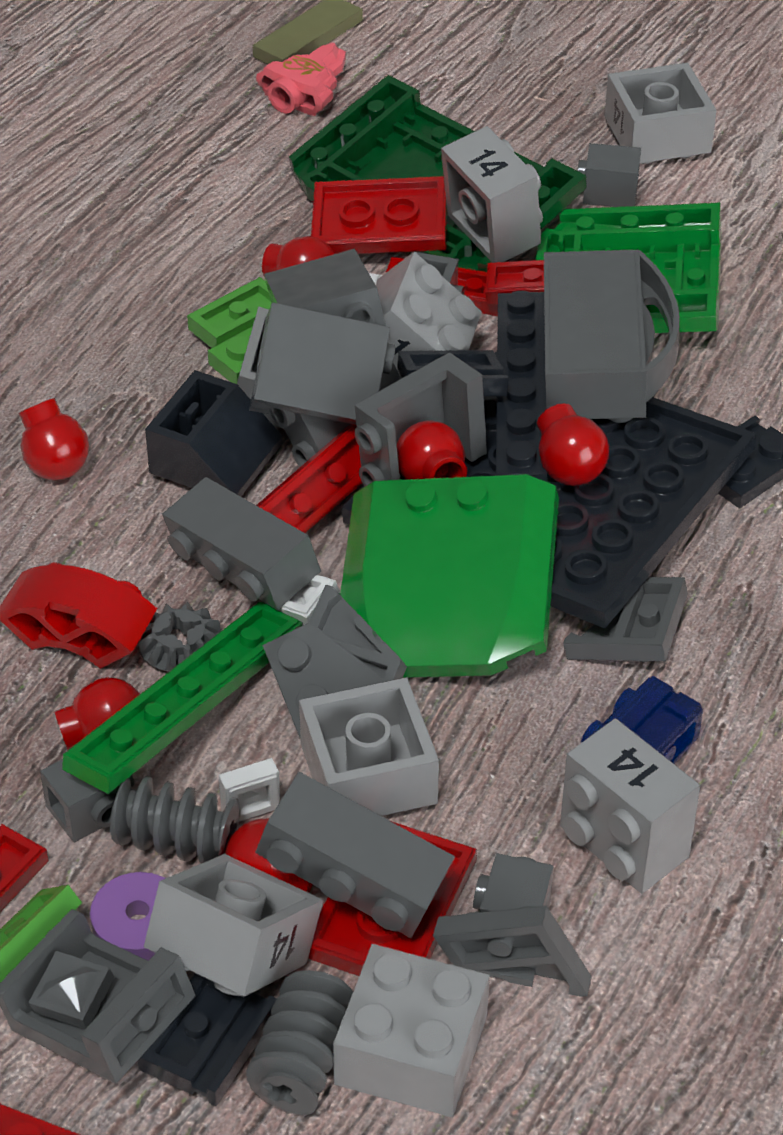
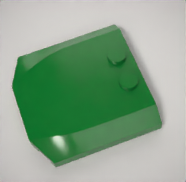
(675, 237)
(454, 569)

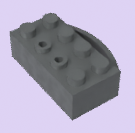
(604, 334)

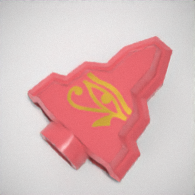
(303, 80)

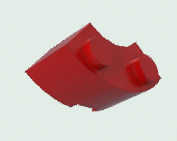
(77, 612)

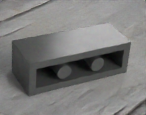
(241, 543)
(354, 854)

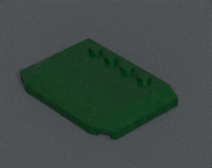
(398, 137)

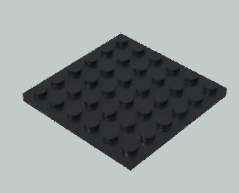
(636, 509)

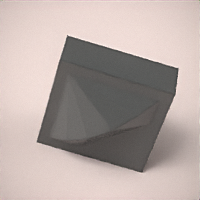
(71, 990)

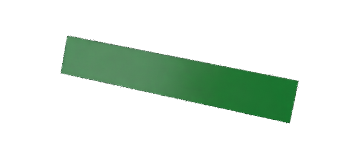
(177, 700)

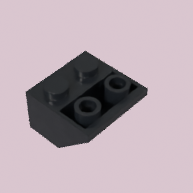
(210, 435)

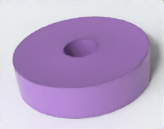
(115, 906)

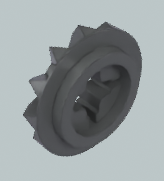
(165, 650)

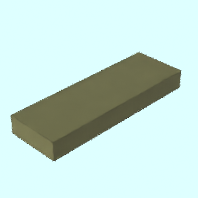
(308, 31)

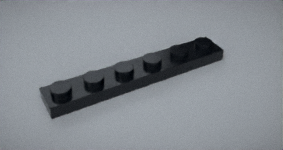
(523, 360)

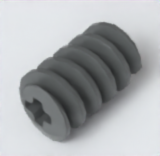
(172, 823)
(299, 1041)

